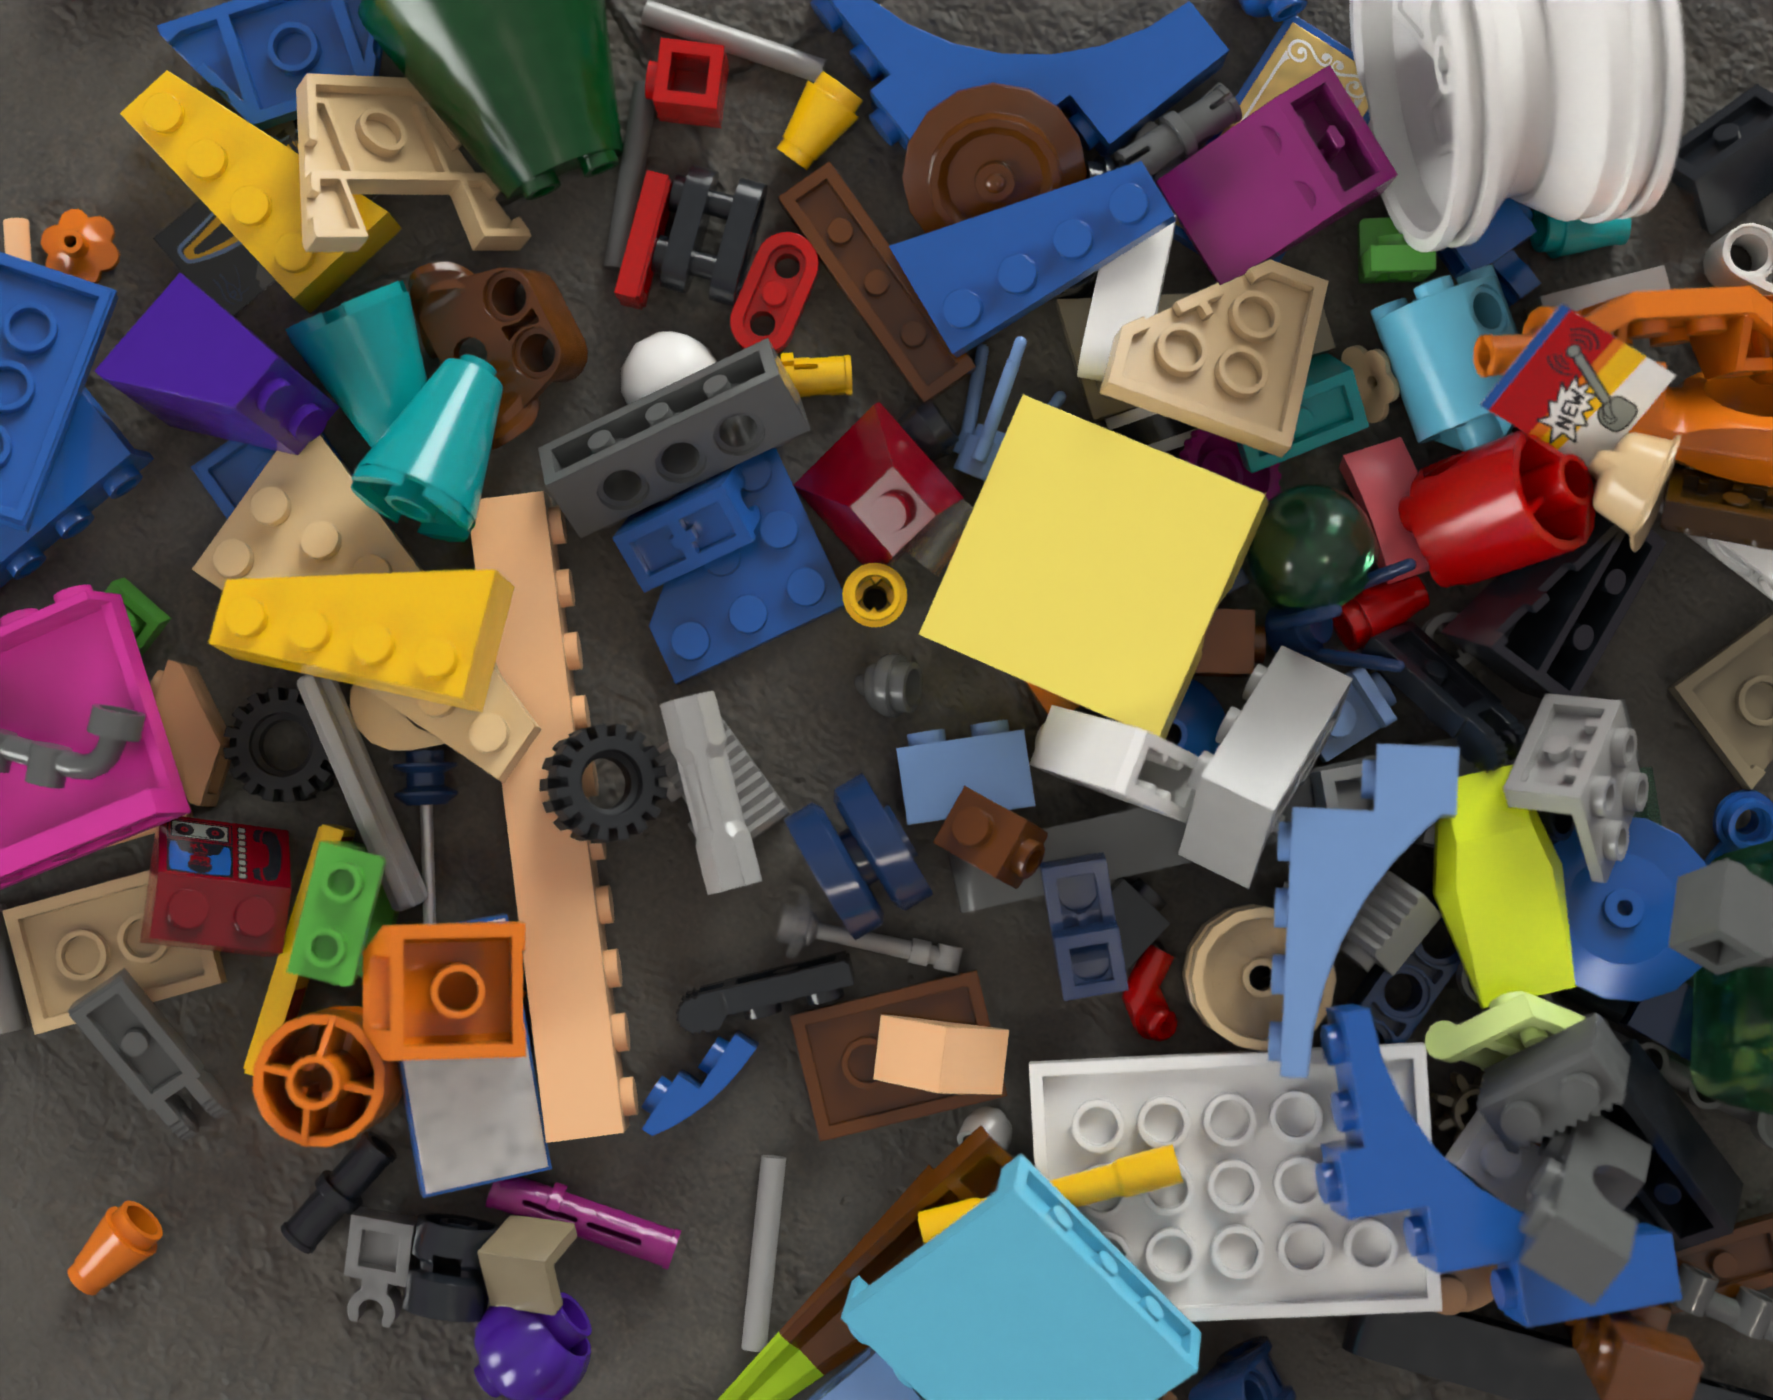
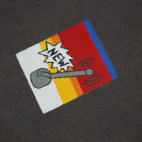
(1577, 386)

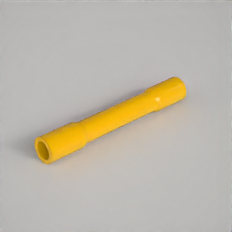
(1121, 1178)

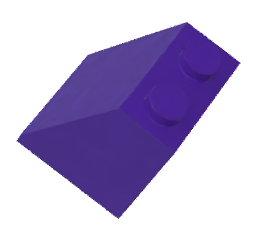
(214, 375)

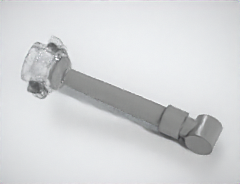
(801, 926)

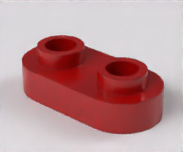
(773, 296)

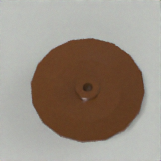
(986, 153)

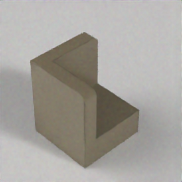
(521, 1262)

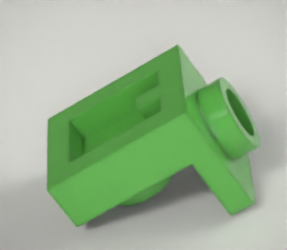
(1387, 256)

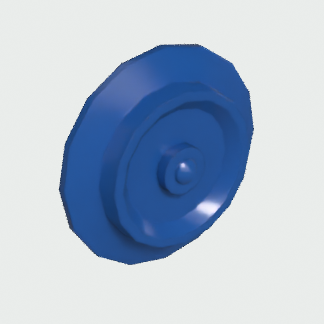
(1625, 924)

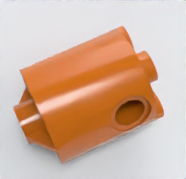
(324, 1079)

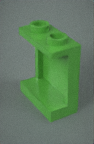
(340, 913)

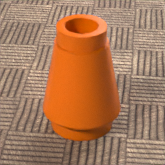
(116, 1246)

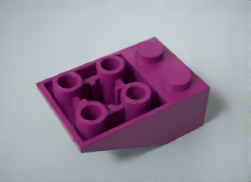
(1277, 177)

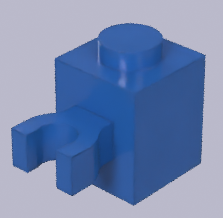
(1496, 247)

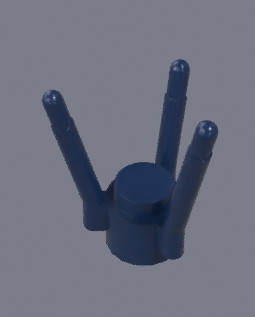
(1311, 628)

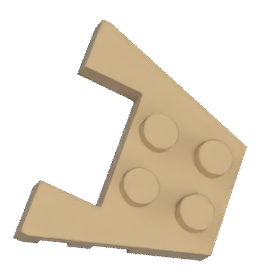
(390, 141)

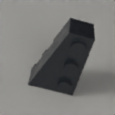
(1687, 1178)

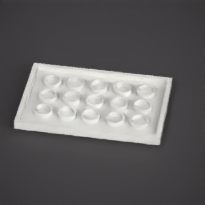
(1248, 1219)

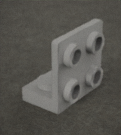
(1584, 765)

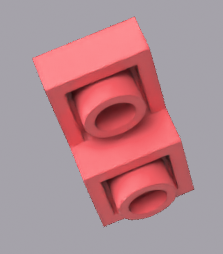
(1378, 481)

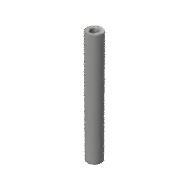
(735, 41)
(763, 1252)

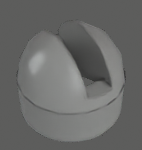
(992, 1120)

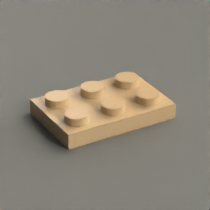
(89, 935)

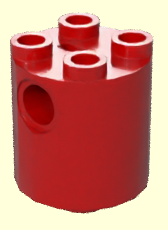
(1498, 508)

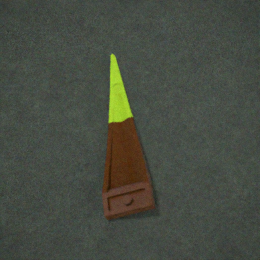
(816, 1336)

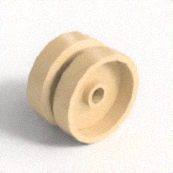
(1219, 973)

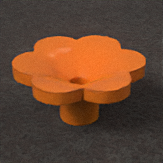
(93, 246)

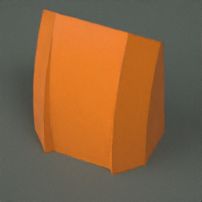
(445, 991)

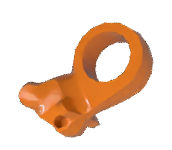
(1721, 426)

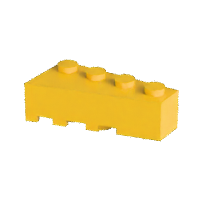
(249, 186)
(382, 631)

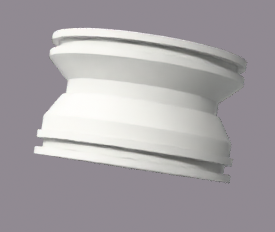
(1522, 103)

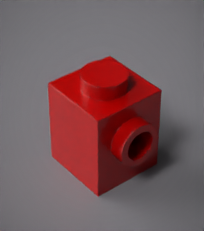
(688, 82)

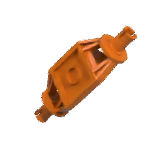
(1724, 325)

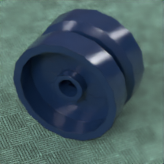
(865, 852)

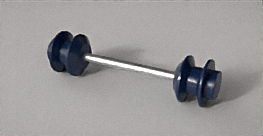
(426, 788)

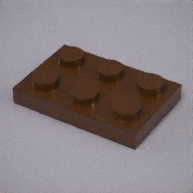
(840, 1054)

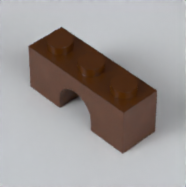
(1634, 1356)

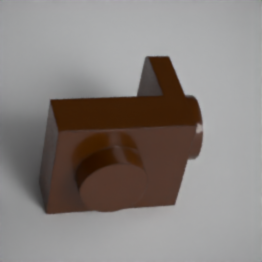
(992, 838)

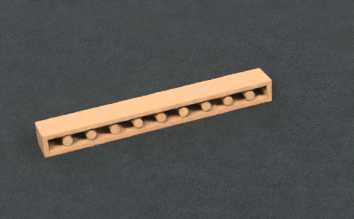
(556, 876)

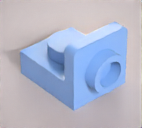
(1362, 714)

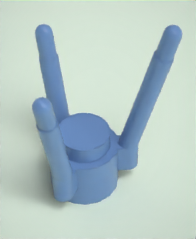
(980, 445)

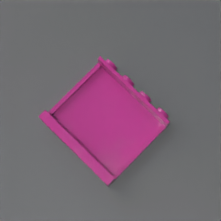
(50, 676)

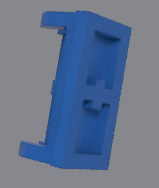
(687, 530)

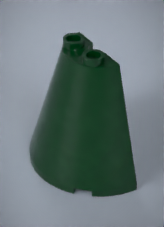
(512, 81)

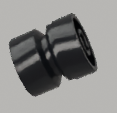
(443, 1289)

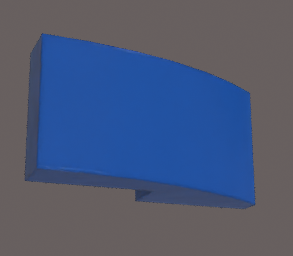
(677, 1100)

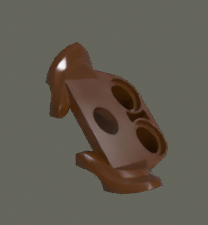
(461, 305)

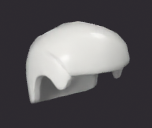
(660, 362)

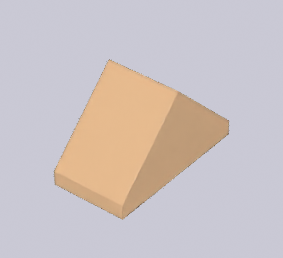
(941, 1055)

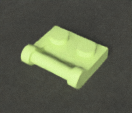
(1509, 1026)

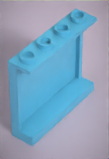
(1023, 1308)

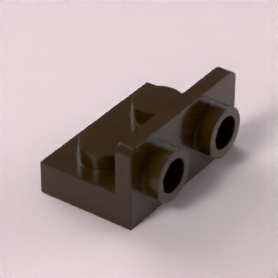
(1718, 509)

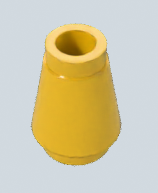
(819, 119)
(874, 577)

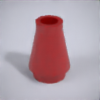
(1379, 610)

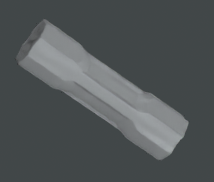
(711, 793)

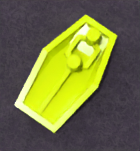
(1502, 892)

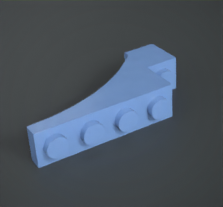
(1334, 869)

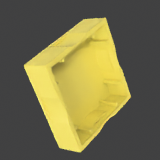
(1094, 566)

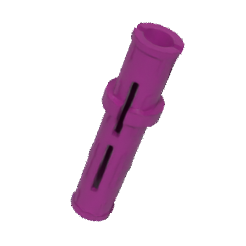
(592, 1220)

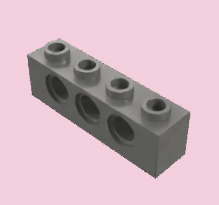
(633, 452)

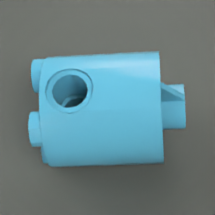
(1433, 356)

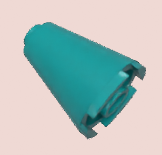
(366, 356)
(436, 452)

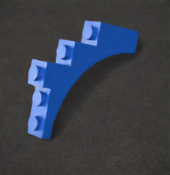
(1102, 88)
(1452, 1223)

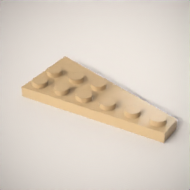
(310, 523)

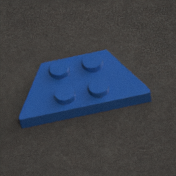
(265, 48)

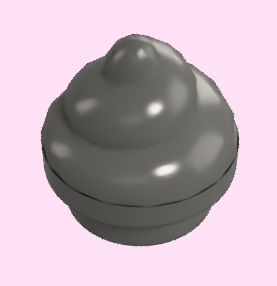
(891, 685)

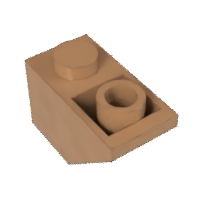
(193, 731)

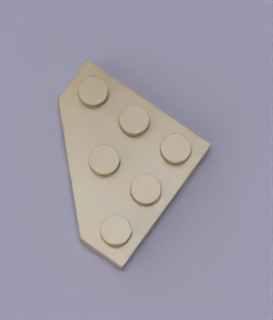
(1226, 356)

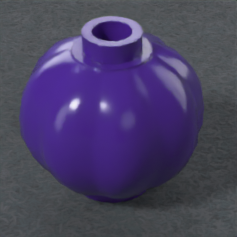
(532, 1352)

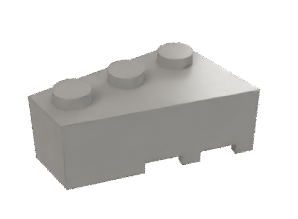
(1260, 762)

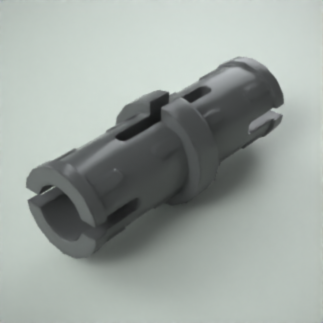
(1182, 132)

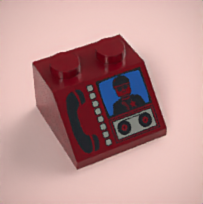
(218, 887)

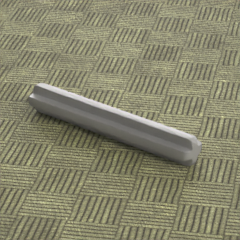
(363, 790)

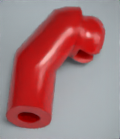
(1145, 999)

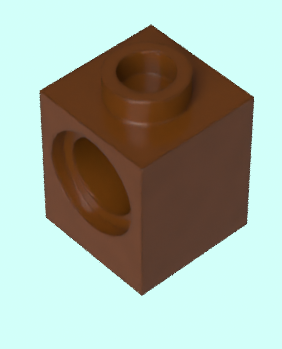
(1232, 644)

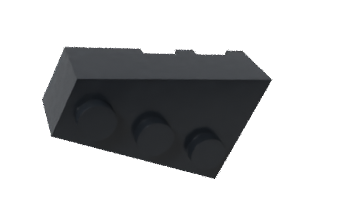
(1557, 616)

